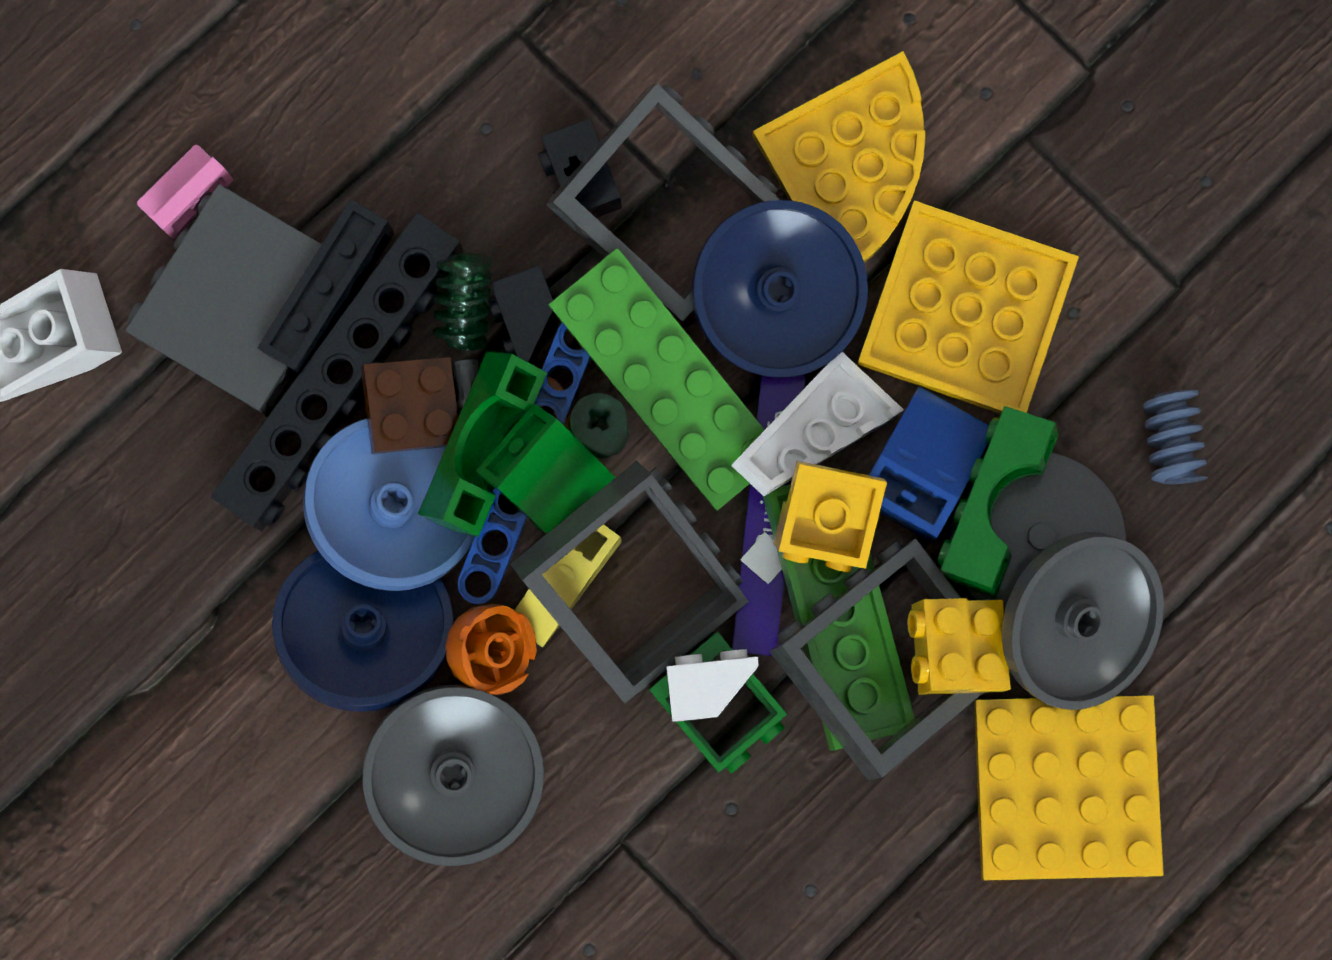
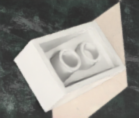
(54, 332)

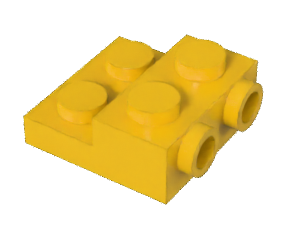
(829, 516)
(958, 646)

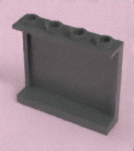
(224, 296)

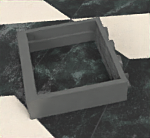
(700, 133)
(676, 637)
(871, 761)

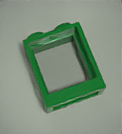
(765, 730)

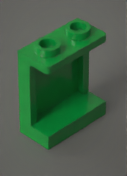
(544, 469)

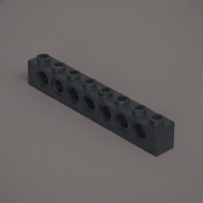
(315, 382)

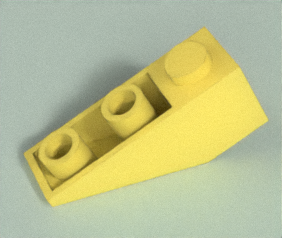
(570, 579)

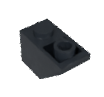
(524, 307)

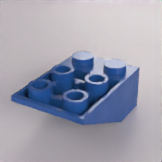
(928, 463)

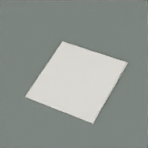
(763, 558)

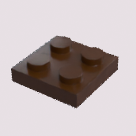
(409, 404)

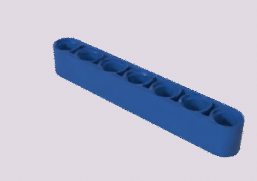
(560, 403)

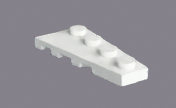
(821, 421)

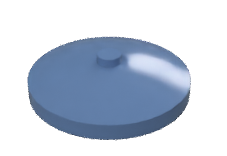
(367, 517)

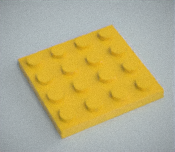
(967, 310)
(1067, 789)

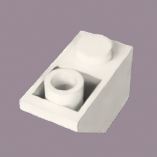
(706, 688)

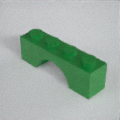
(495, 402)
(1016, 449)

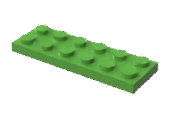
(660, 374)
(855, 650)

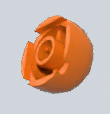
(490, 648)

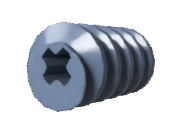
(1174, 437)

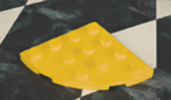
(853, 151)

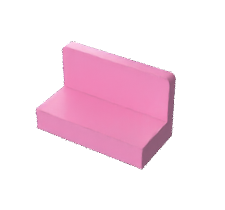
(177, 194)

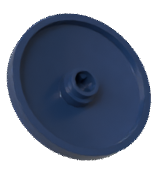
(779, 288)
(358, 642)

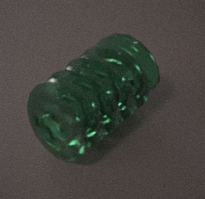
(464, 301)
(607, 411)

